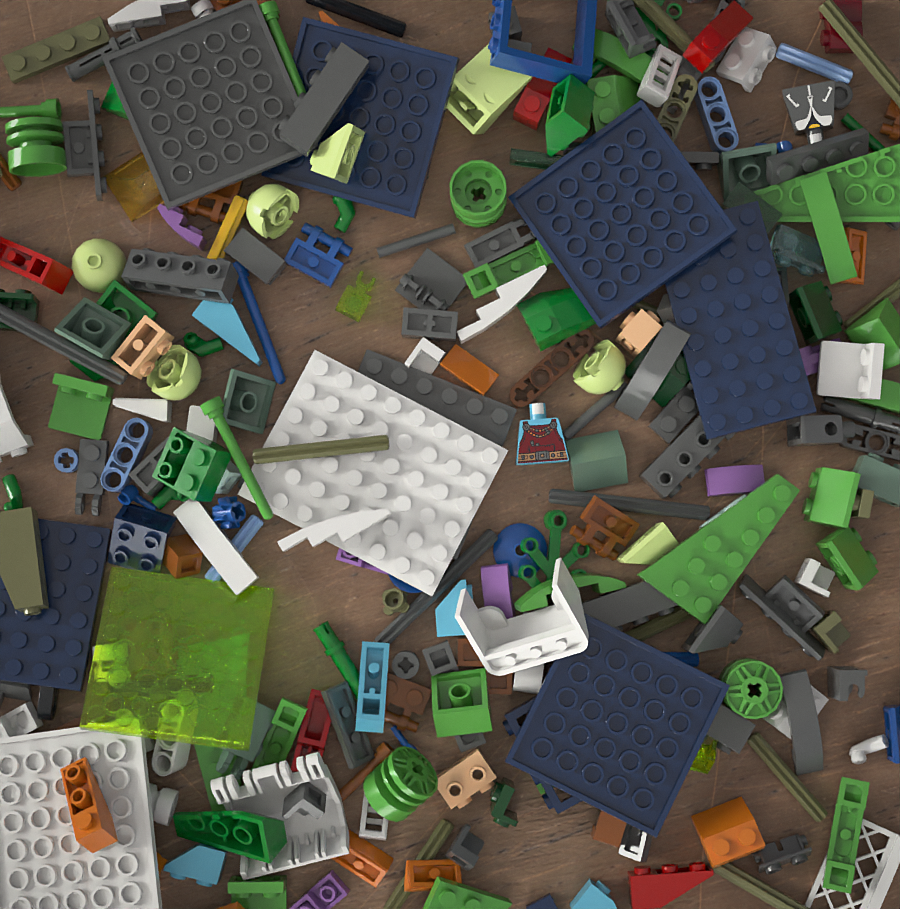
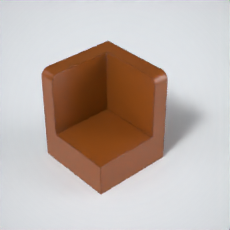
(182, 556)
(608, 829)

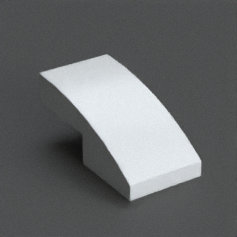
(19, 721)

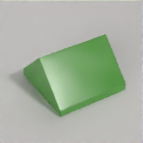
(879, 326)

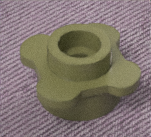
(388, 600)

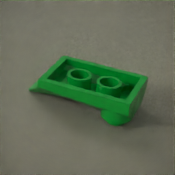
(126, 305)

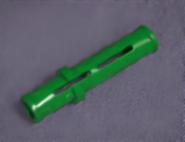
(338, 654)

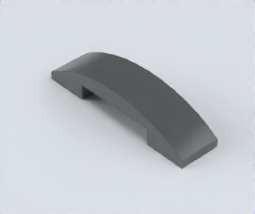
(652, 370)
(441, 660)
(803, 722)

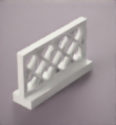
(880, 879)

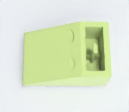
(483, 92)

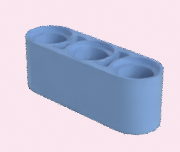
(717, 104)
(138, 447)

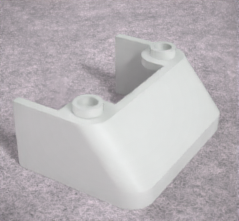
(528, 638)

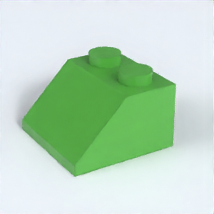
(611, 99)
(831, 497)
(848, 558)
(461, 703)

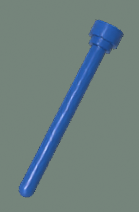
(259, 323)

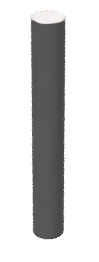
(416, 240)
(592, 412)

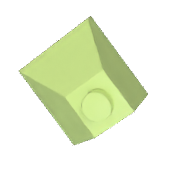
(338, 153)
(649, 546)

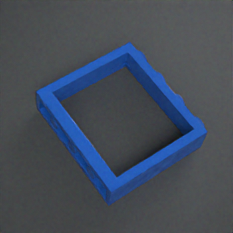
(541, 66)

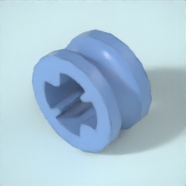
(62, 467)

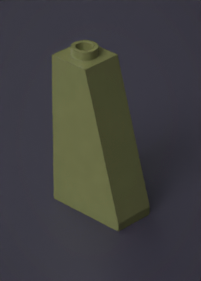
(23, 560)

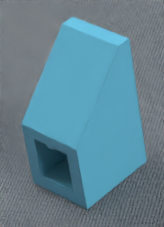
(445, 611)
(199, 863)

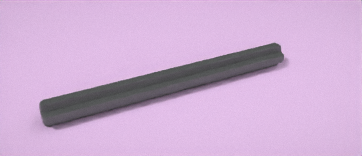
(62, 345)
(632, 504)
(451, 574)

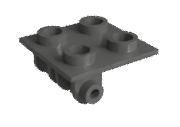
(431, 283)

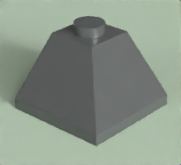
(716, 633)

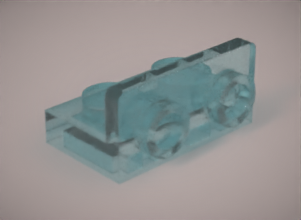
(796, 250)

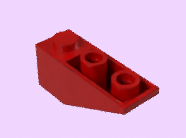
(658, 887)

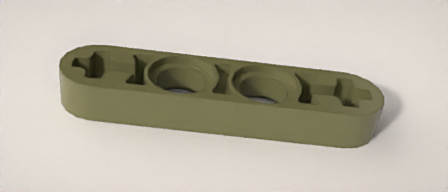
(671, 124)

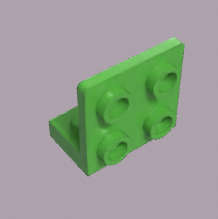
(80, 406)
(259, 892)

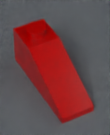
(717, 36)
(537, 96)
(34, 266)

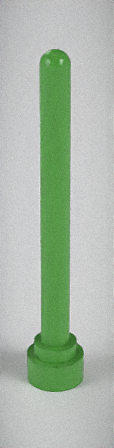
(271, 15)
(49, 108)
(215, 411)

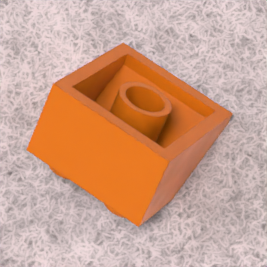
(728, 832)

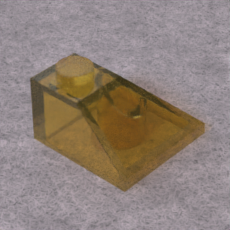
(134, 187)

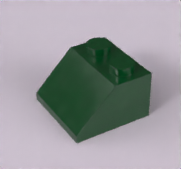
(815, 312)
(673, 382)

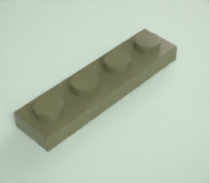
(56, 50)

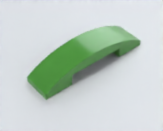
(611, 52)
(828, 227)
(488, 277)
(537, 598)
(282, 734)
(845, 835)

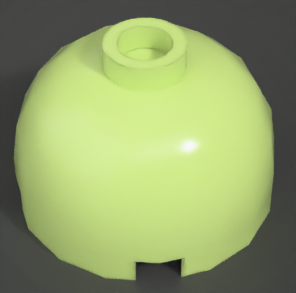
(270, 210)
(98, 264)
(602, 370)
(175, 374)

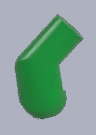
(347, 213)
(201, 347)
(13, 491)
(166, 495)

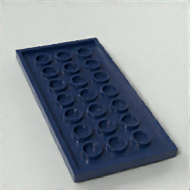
(742, 335)

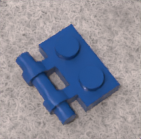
(313, 261)

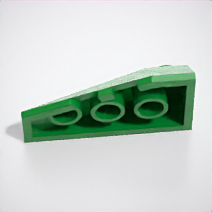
(554, 316)
(234, 831)

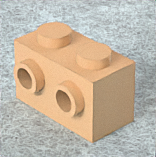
(638, 331)
(143, 348)
(465, 779)

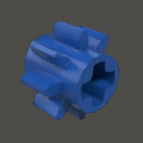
(228, 512)

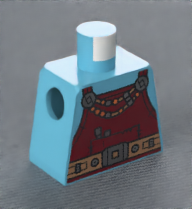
(540, 439)

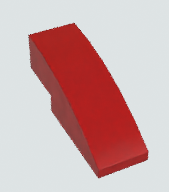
(314, 729)

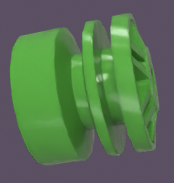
(35, 146)
(472, 180)
(748, 671)
(400, 784)

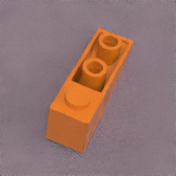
(87, 807)

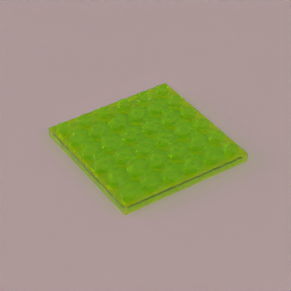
(178, 659)

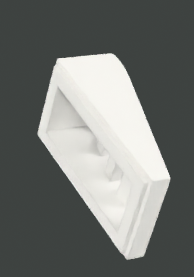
(650, 89)
(154, 408)
(372, 834)

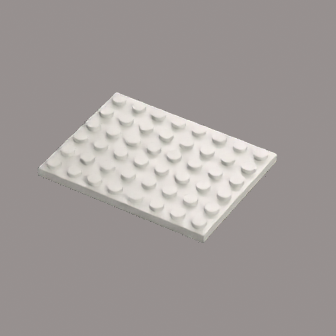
(426, 478)
(38, 846)

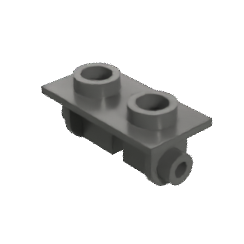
(792, 851)

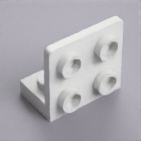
(850, 370)

